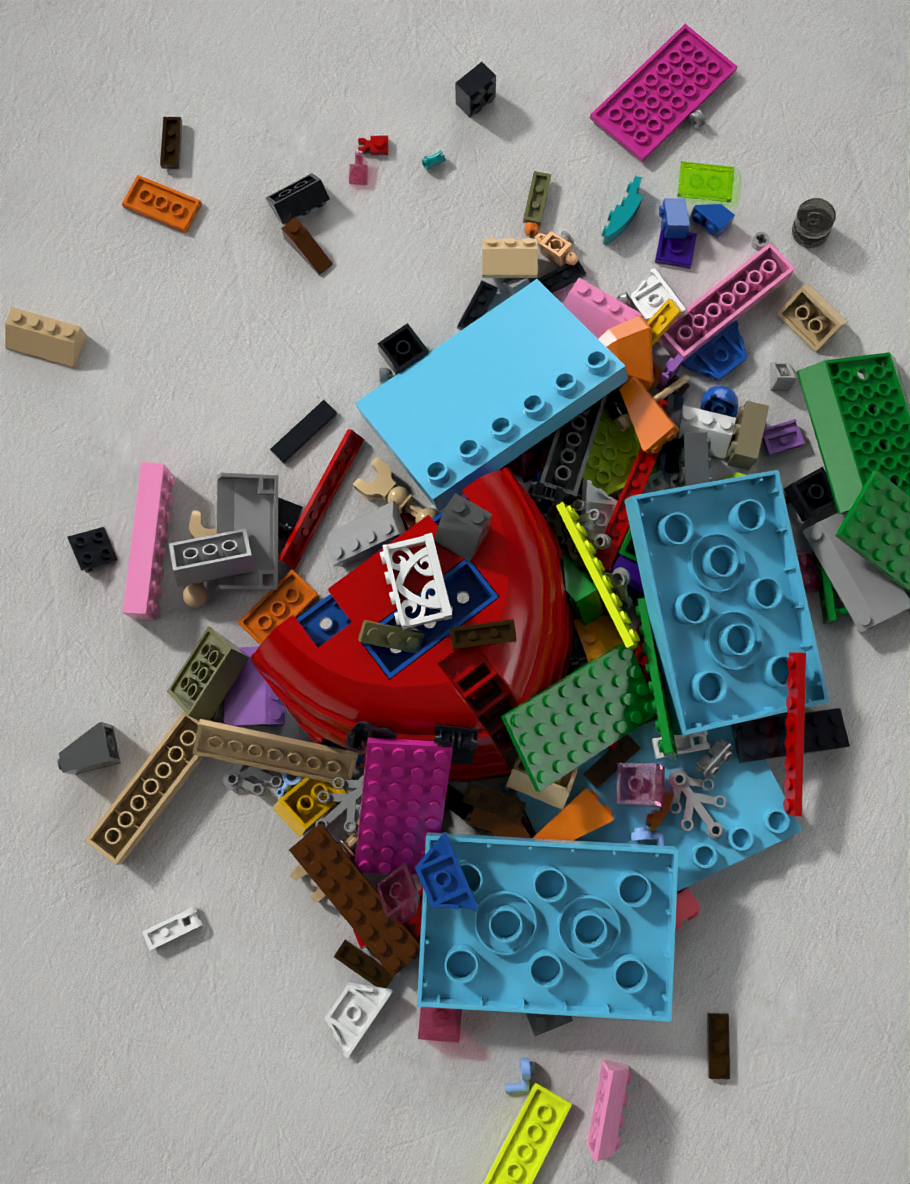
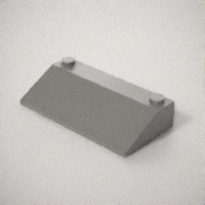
(252, 504)
(861, 586)

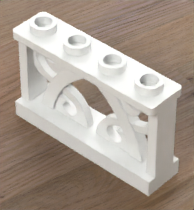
(429, 555)

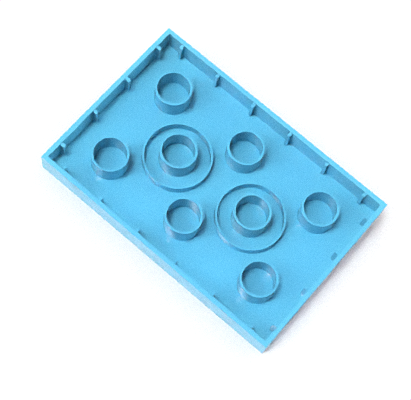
(491, 392)
(724, 599)
(750, 818)
(554, 930)

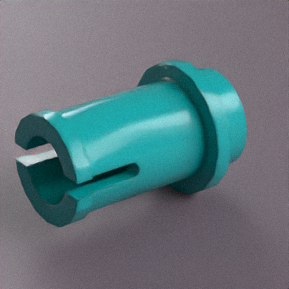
(433, 160)

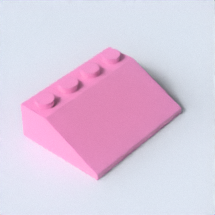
(596, 308)
(608, 1109)

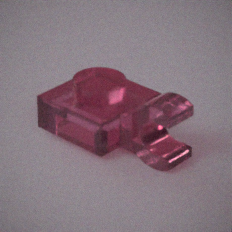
(358, 172)

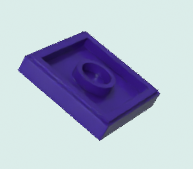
(676, 251)

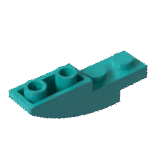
(623, 213)

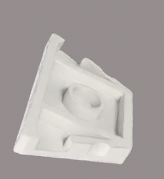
(653, 295)
(599, 500)
(354, 1013)

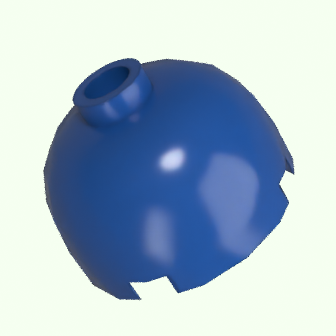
(720, 400)

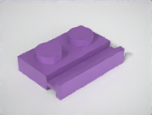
(671, 369)
(782, 437)

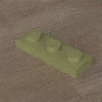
(537, 197)
(391, 636)

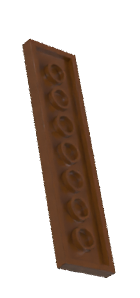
(355, 899)

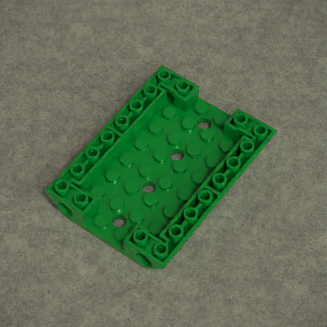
(849, 432)

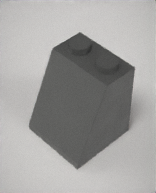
(463, 527)
(90, 751)

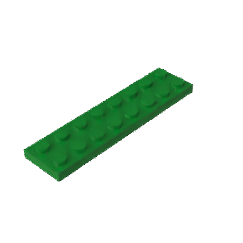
(660, 706)

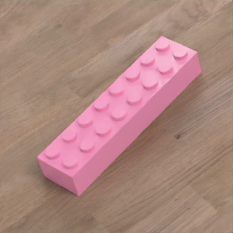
(727, 302)
(148, 542)

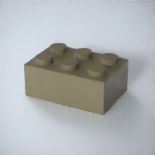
(747, 435)

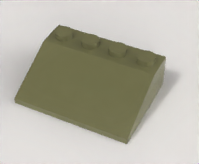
(207, 675)

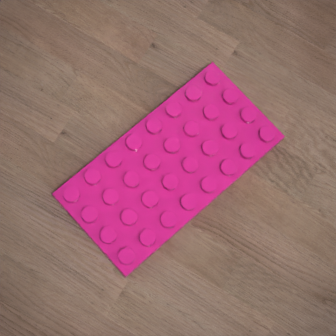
(663, 92)
(400, 802)

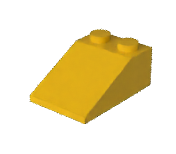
(301, 806)

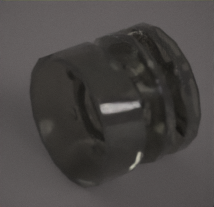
(813, 222)

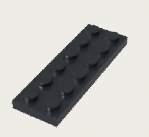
(766, 737)

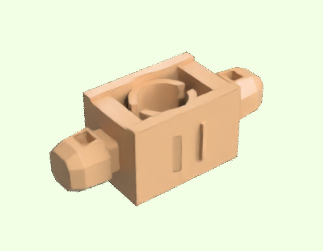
(562, 249)

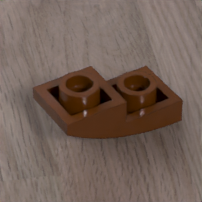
(656, 817)

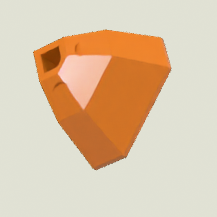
(633, 347)

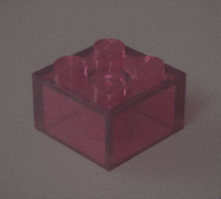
(640, 785)

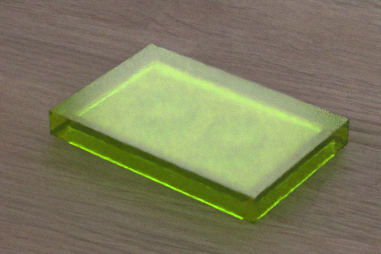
(705, 181)

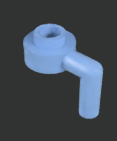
(287, 784)
(642, 834)
(526, 1071)

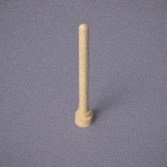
(624, 421)

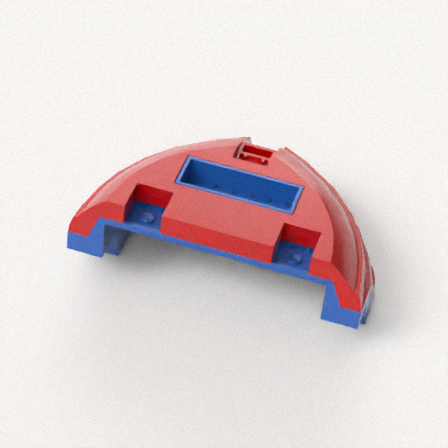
(516, 574)

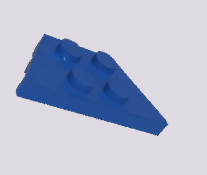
(719, 355)
(444, 878)

